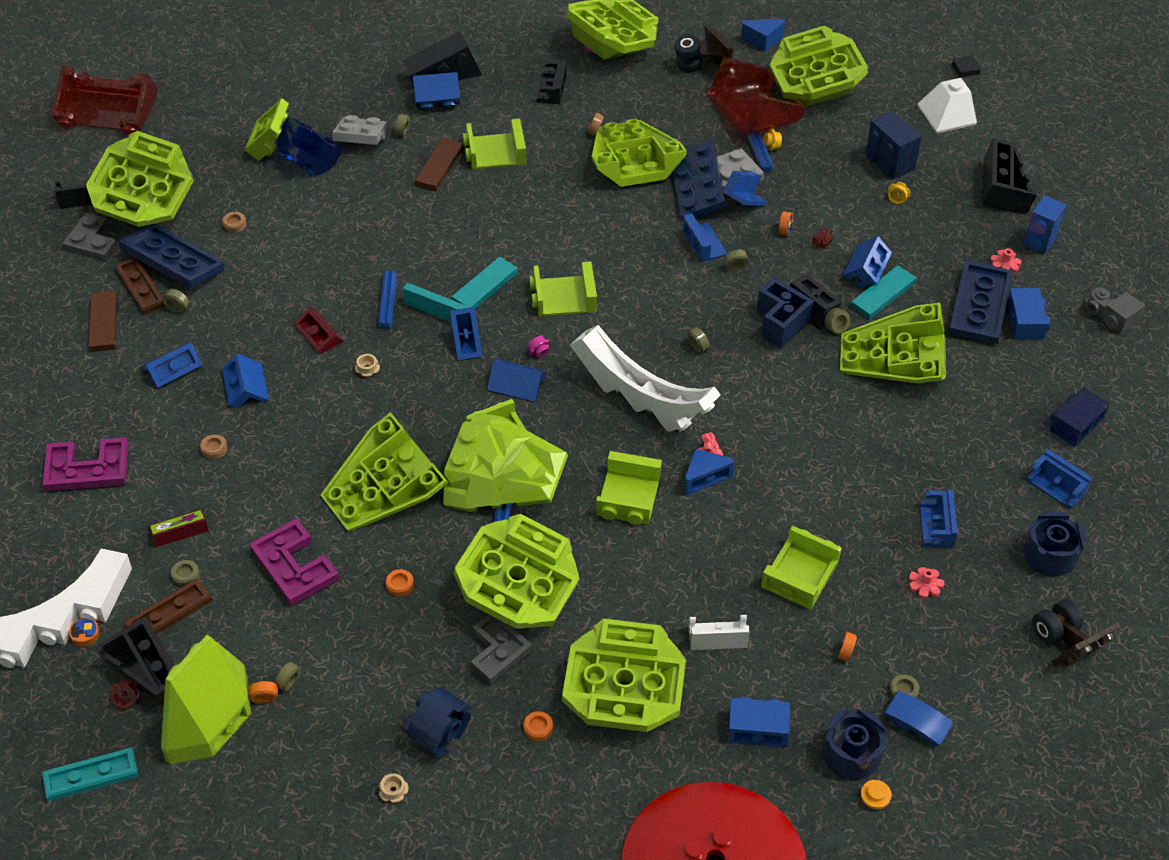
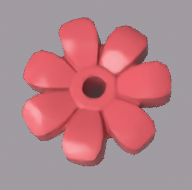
(1006, 259)
(710, 444)
(926, 582)

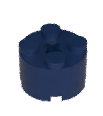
(1054, 543)
(437, 720)
(854, 744)

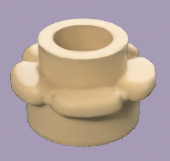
(364, 361)
(389, 782)

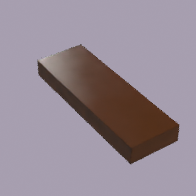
(439, 164)
(140, 285)
(103, 321)
(174, 606)

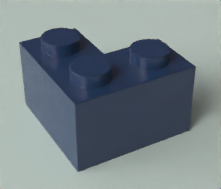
(783, 310)

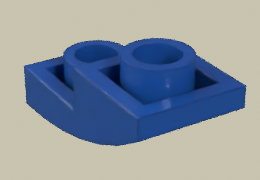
(918, 716)

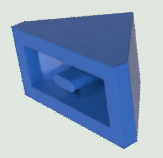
(762, 33)
(465, 333)
(707, 470)

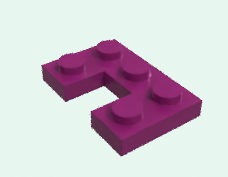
(64, 473)
(275, 556)

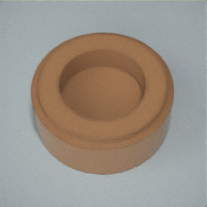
(594, 124)
(234, 222)
(213, 446)

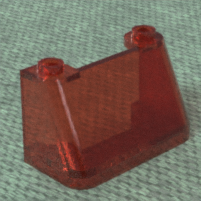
(744, 98)
(103, 101)

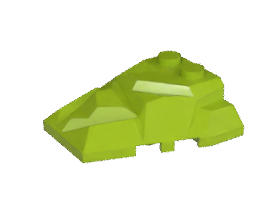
(500, 465)

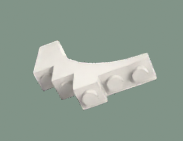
(615, 371)
(88, 597)

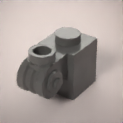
(1117, 313)

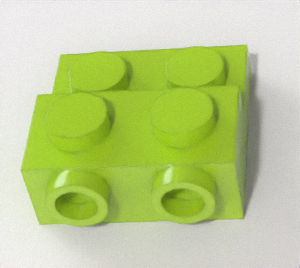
(267, 131)

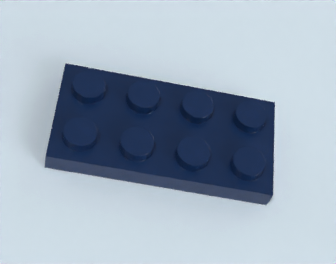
(699, 181)
(171, 255)
(981, 302)

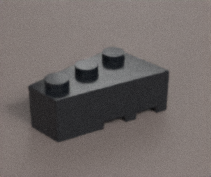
(445, 56)
(1004, 179)
(139, 657)

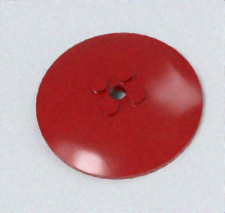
(710, 821)

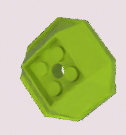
(612, 26)
(817, 66)
(138, 162)
(523, 551)
(630, 654)

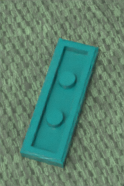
(486, 283)
(884, 292)
(430, 302)
(90, 774)

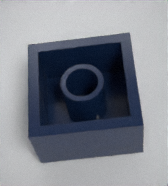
(893, 145)

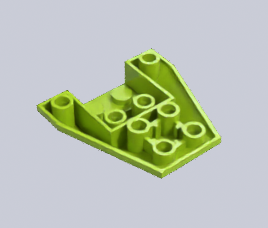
(635, 153)
(898, 347)
(381, 477)
(203, 702)

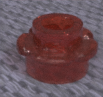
(823, 238)
(121, 700)

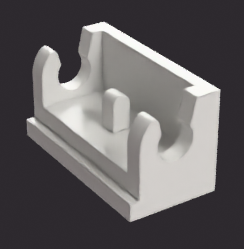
(718, 635)

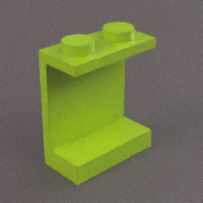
(496, 149)
(564, 294)
(629, 488)

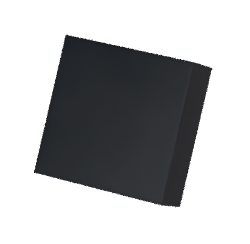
(966, 66)

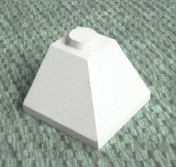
(948, 106)

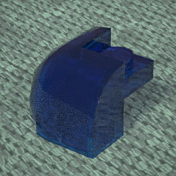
(307, 147)

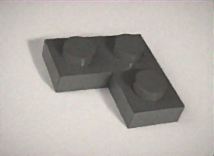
(87, 240)
(504, 648)

